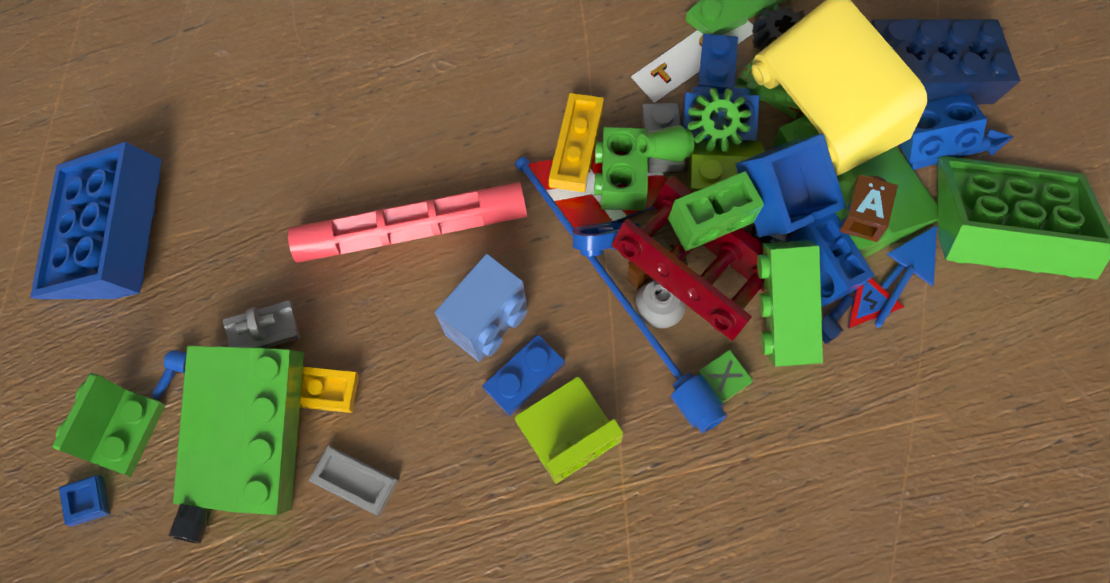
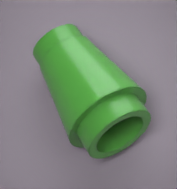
(666, 144)

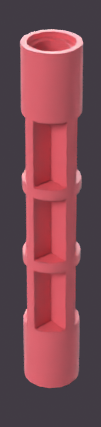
(406, 222)

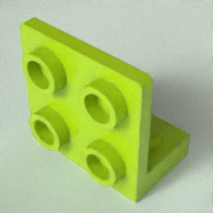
(568, 429)

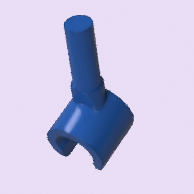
(173, 362)

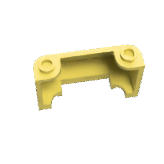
(845, 82)

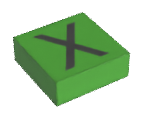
(726, 376)

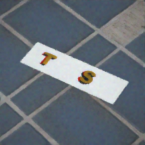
(678, 64)

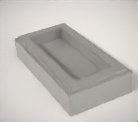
(353, 480)

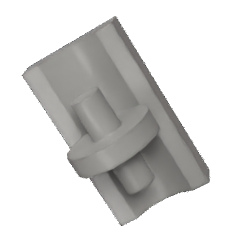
(262, 327)

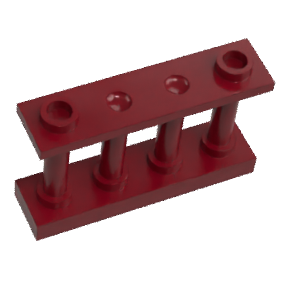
(695, 290)

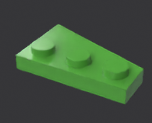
(725, 15)

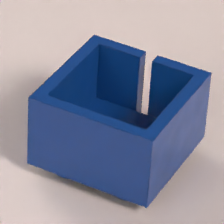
(794, 184)

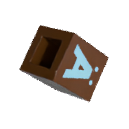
(868, 208)

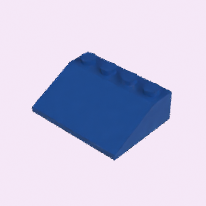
(98, 225)

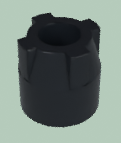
(189, 524)

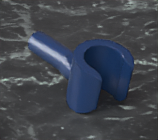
(830, 327)

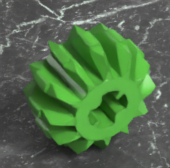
(730, 114)

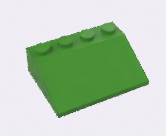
(912, 206)
(1020, 218)
(239, 429)

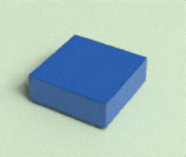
(84, 500)

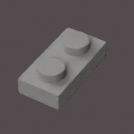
(659, 117)

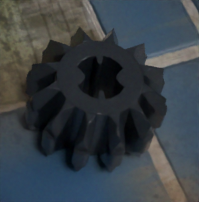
(773, 24)

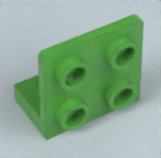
(108, 425)

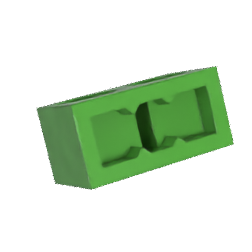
(625, 169)
(715, 211)

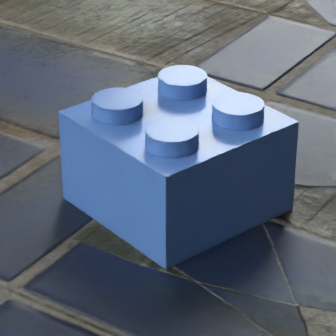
(483, 308)

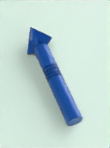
(991, 142)

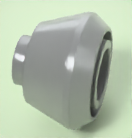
(653, 307)

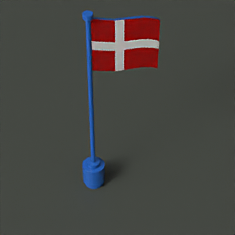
(578, 210)

